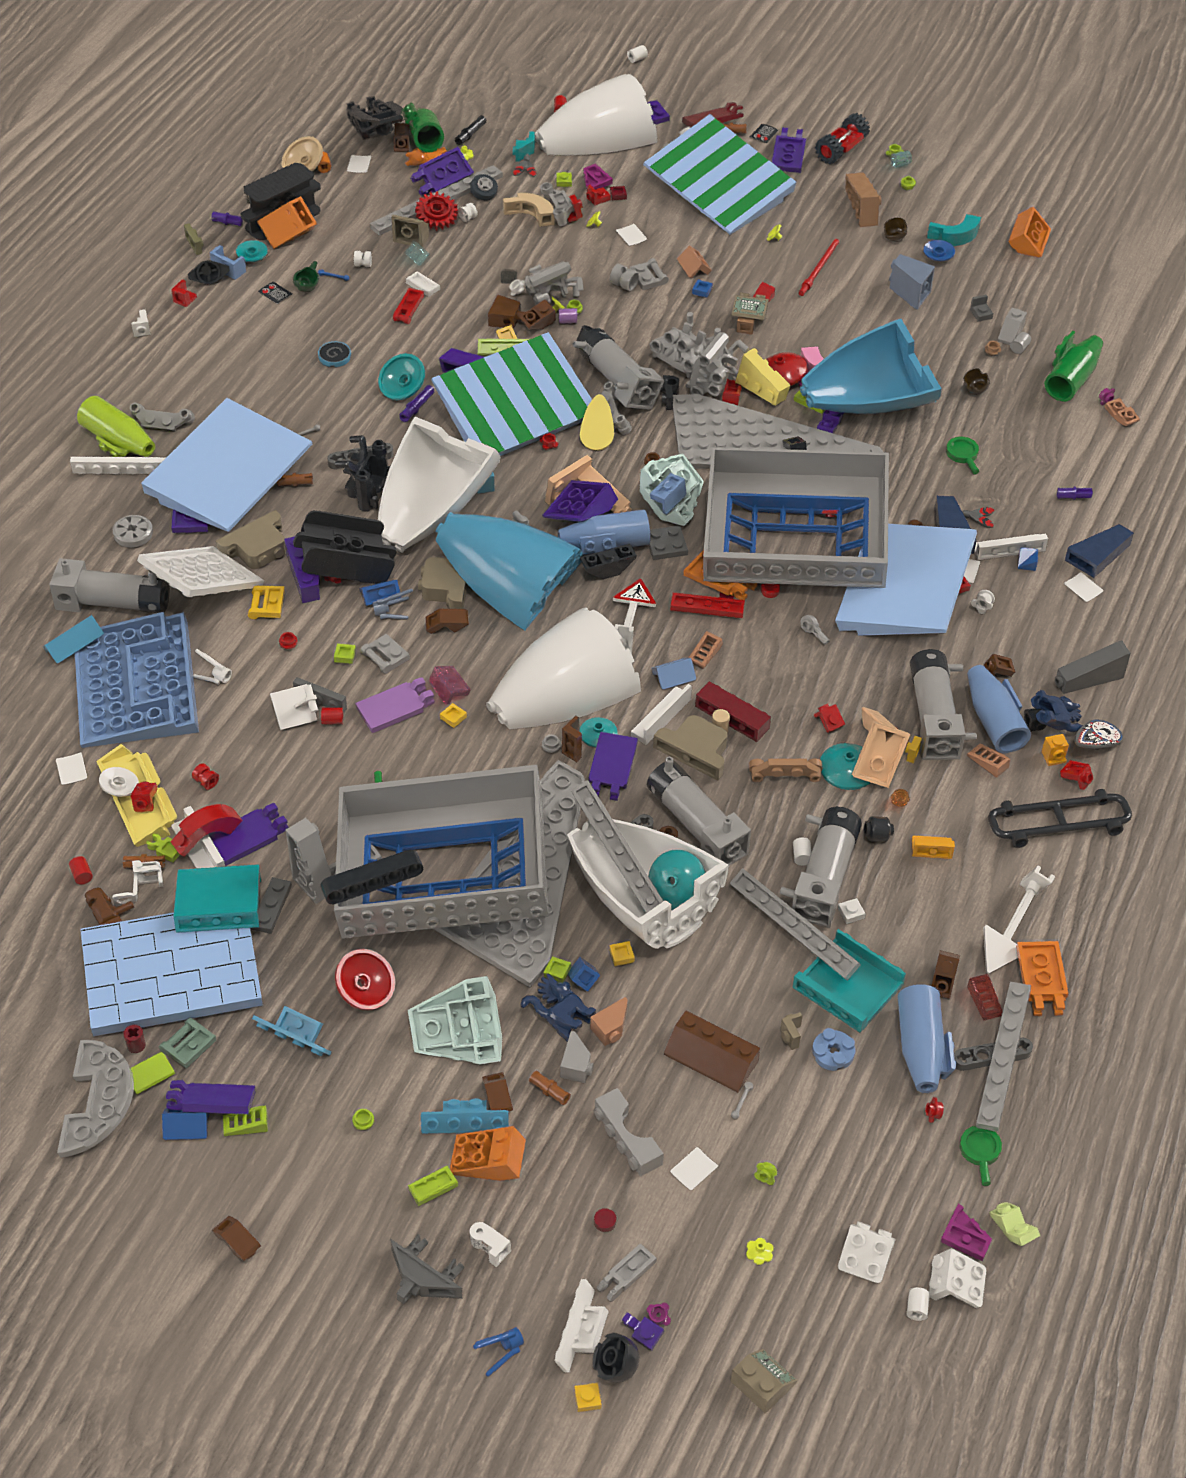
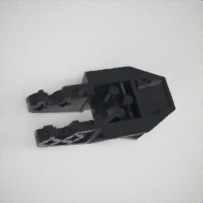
(378, 119)

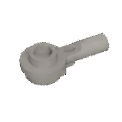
(810, 625)

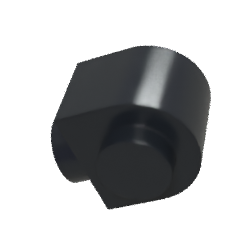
(1031, 720)

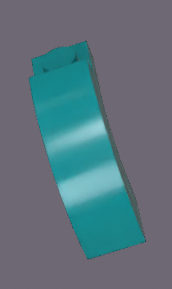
(957, 234)

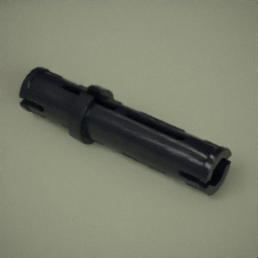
(467, 133)

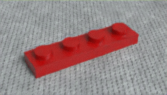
(707, 605)

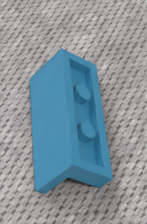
(73, 639)

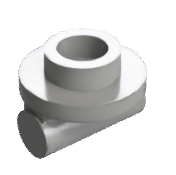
(519, 518)

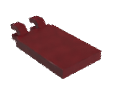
(721, 114)

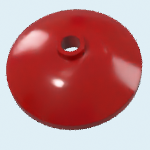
(789, 366)
(372, 972)

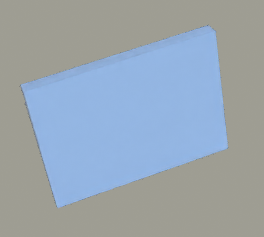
(225, 465)
(921, 583)

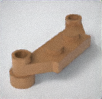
(785, 767)

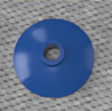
(939, 250)

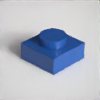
(702, 288)

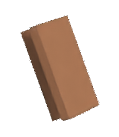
(692, 262)

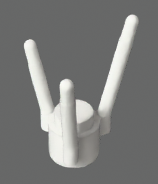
(220, 673)

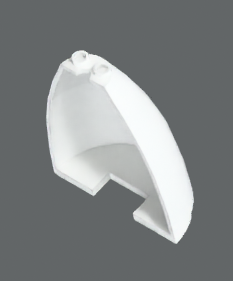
(600, 121)
(430, 480)
(566, 674)
(661, 924)

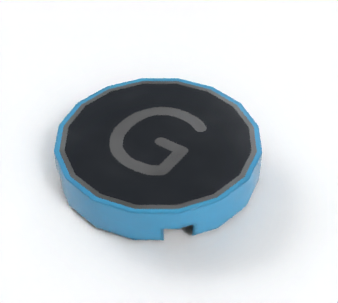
(334, 354)

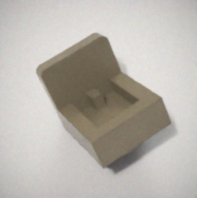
(789, 1030)

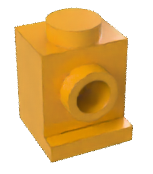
(1055, 749)

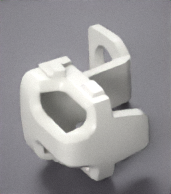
(139, 878)

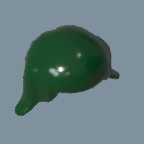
(306, 278)

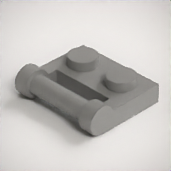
(646, 278)
(387, 649)

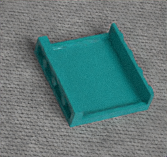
(217, 898)
(859, 997)

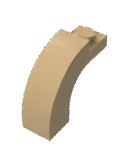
(530, 204)

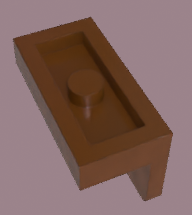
(572, 740)

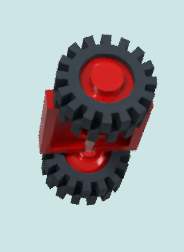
(842, 139)

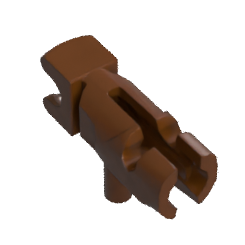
(102, 907)

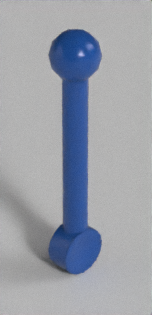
(321, 272)

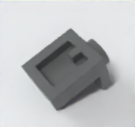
(980, 308)

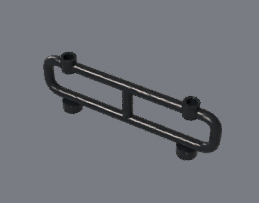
(1019, 837)

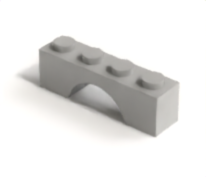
(641, 1152)

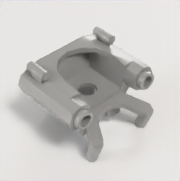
(551, 278)
(678, 346)
(711, 366)

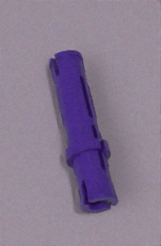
(413, 407)

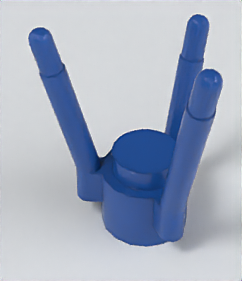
(509, 1340)

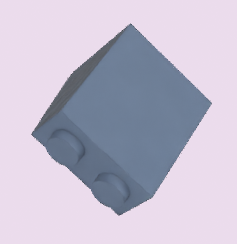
(911, 279)

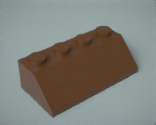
(712, 1051)

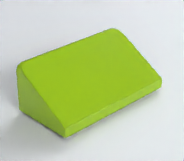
(151, 1072)

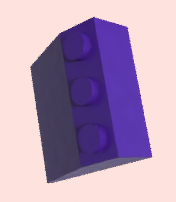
(582, 501)

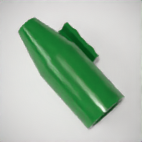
(424, 127)

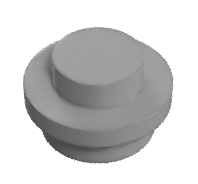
(551, 743)

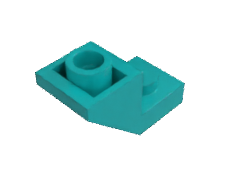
(524, 147)

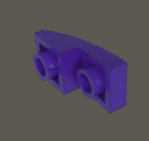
(830, 421)

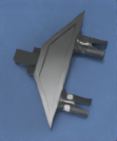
(421, 1278)

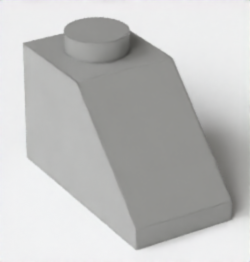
(1012, 326)
(576, 1060)

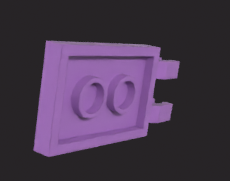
(395, 705)

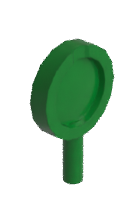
(963, 451)
(981, 1148)

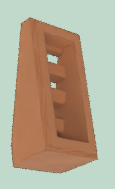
(707, 638)
(995, 769)

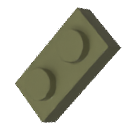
(193, 239)

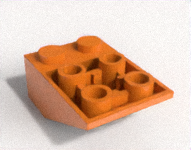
(287, 222)
(489, 1154)

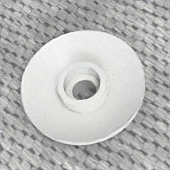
(118, 781)

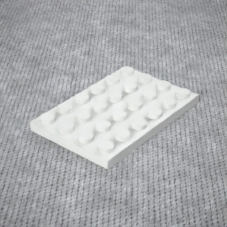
(200, 571)

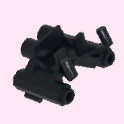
(368, 474)

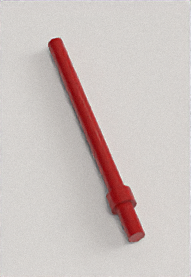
(807, 284)

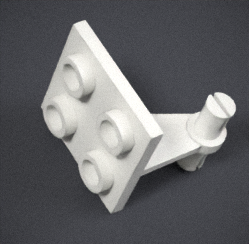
(295, 706)

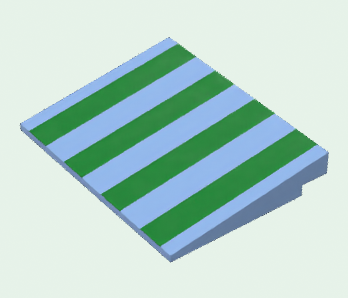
(721, 174)
(514, 395)

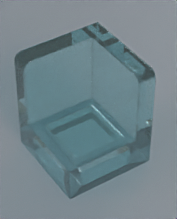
(417, 253)

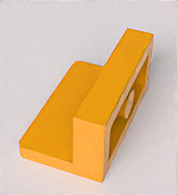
(932, 847)

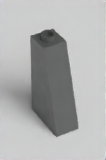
(1094, 669)

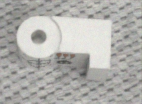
(490, 1241)

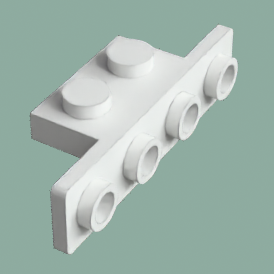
(582, 1328)

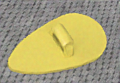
(597, 425)

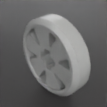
(132, 531)

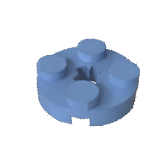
(836, 1039)

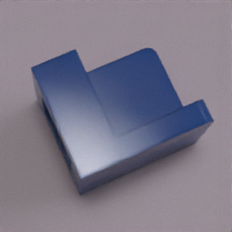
(583, 974)

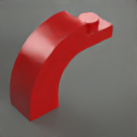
(202, 822)

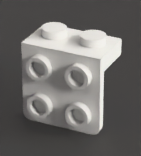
(866, 1252)
(957, 1276)

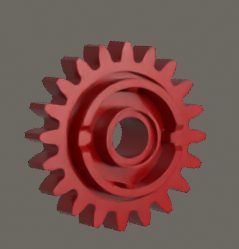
(436, 210)

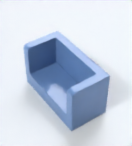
(236, 267)

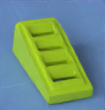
(253, 1127)

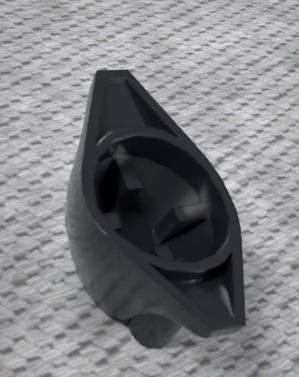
(208, 272)

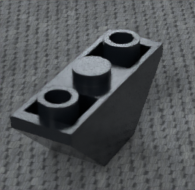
(609, 562)

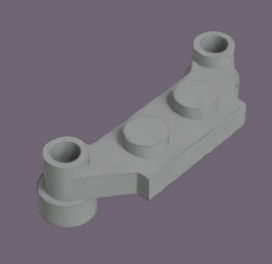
(560, 201)
(161, 420)
(619, 421)

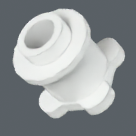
(984, 601)

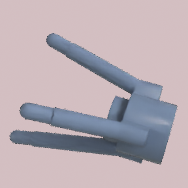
(381, 605)

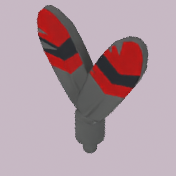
(526, 164)
(978, 516)

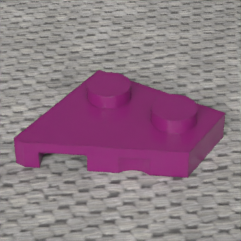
(596, 177)
(966, 1235)

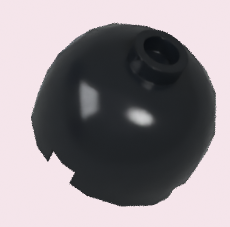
(616, 1358)

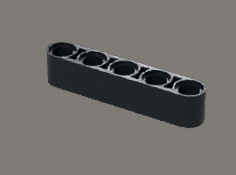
(371, 876)

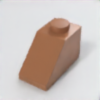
(610, 1022)

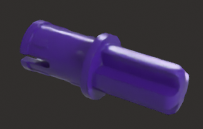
(226, 218)
(1074, 493)

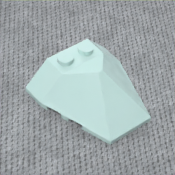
(656, 471)
(459, 1023)

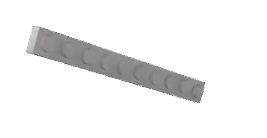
(455, 191)

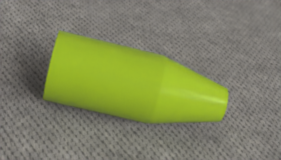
(114, 429)

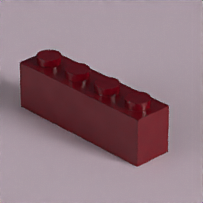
(743, 716)

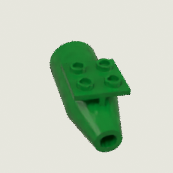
(1072, 366)

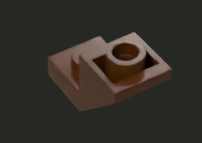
(401, 137)
(451, 618)
(497, 1092)
(237, 1238)

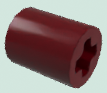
(134, 1038)

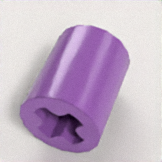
(568, 315)

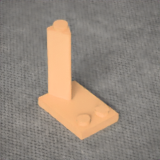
(582, 471)
(881, 749)

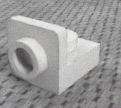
(141, 327)

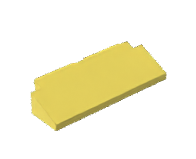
(140, 824)

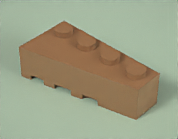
(863, 199)

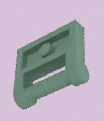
(192, 1046)

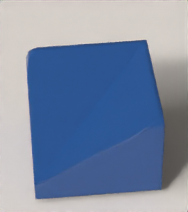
(1028, 558)

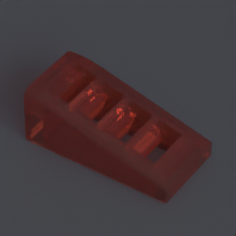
(984, 984)

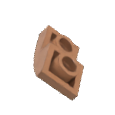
(1121, 413)

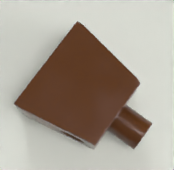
(504, 312)

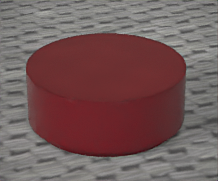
(605, 1220)

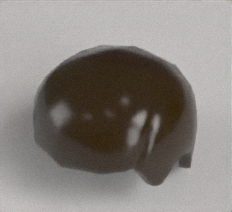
(895, 229)
(976, 381)

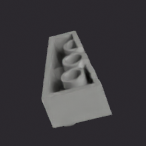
(307, 858)

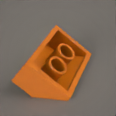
(1030, 233)

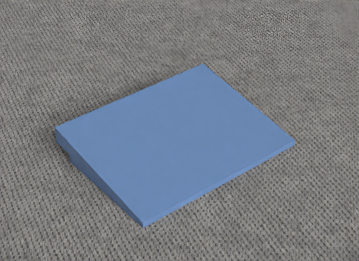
(136, 682)

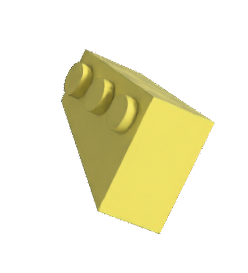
(761, 379)

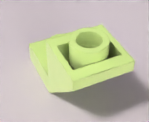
(1012, 1224)

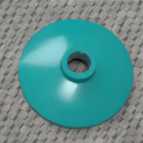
(252, 250)
(592, 727)

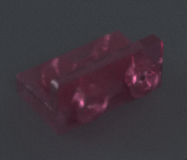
(448, 683)

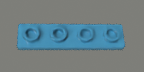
(297, 1026)
(463, 1117)

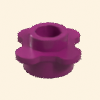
(1106, 395)
(662, 1308)

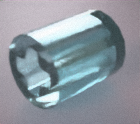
(901, 158)

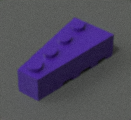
(307, 584)

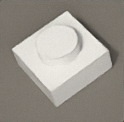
(851, 911)

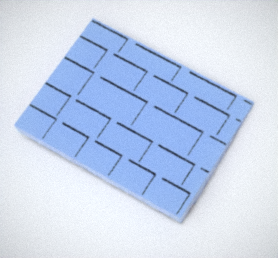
(155, 976)

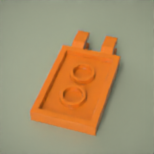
(695, 572)
(1044, 971)

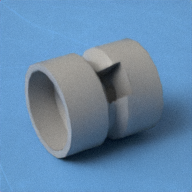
(624, 277)

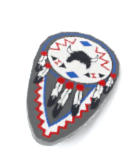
(1098, 735)

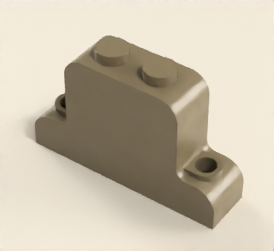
(255, 542)
(442, 583)
(695, 744)

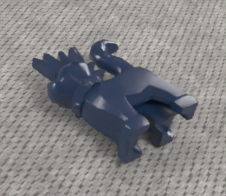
(1057, 711)
(562, 1014)

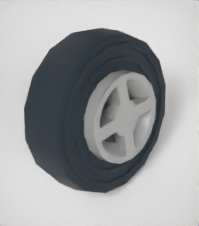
(484, 181)

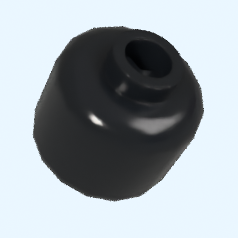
(878, 829)

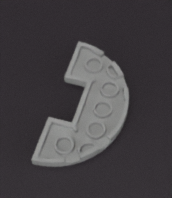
(107, 1101)

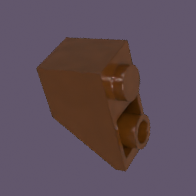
(539, 316)
(945, 973)

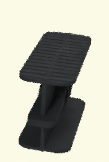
(277, 190)
(345, 547)

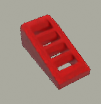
(731, 392)

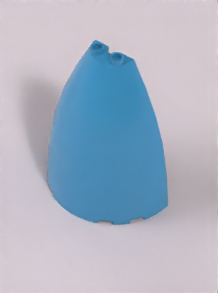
(872, 375)
(507, 562)

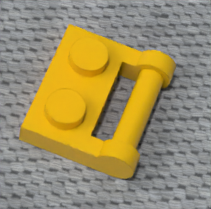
(272, 602)

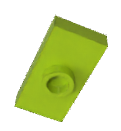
(433, 1185)

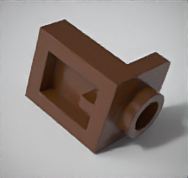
(1000, 665)

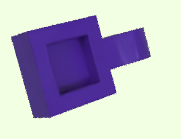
(645, 1331)

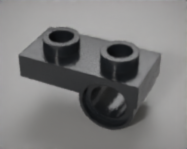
(669, 388)

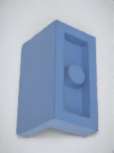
(669, 492)
(675, 672)

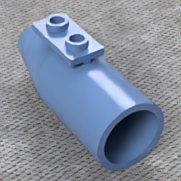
(608, 531)
(998, 710)
(922, 1037)

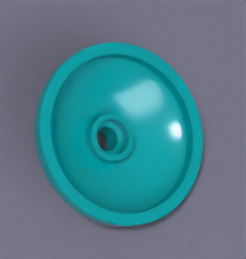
(398, 371)
(839, 764)
(683, 868)

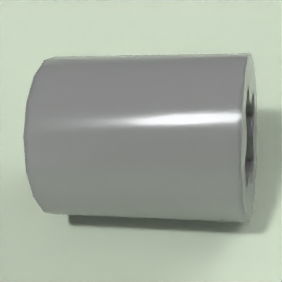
(1020, 342)

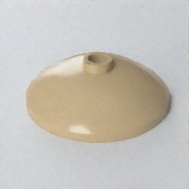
(305, 151)

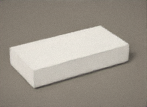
(423, 283)

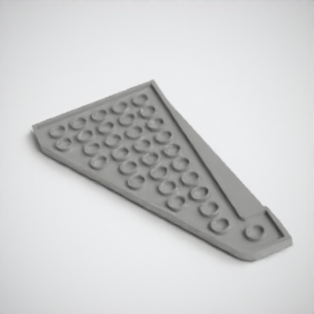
(714, 423)
(526, 944)

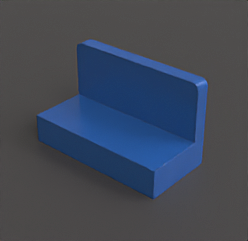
(379, 591)
(184, 1125)

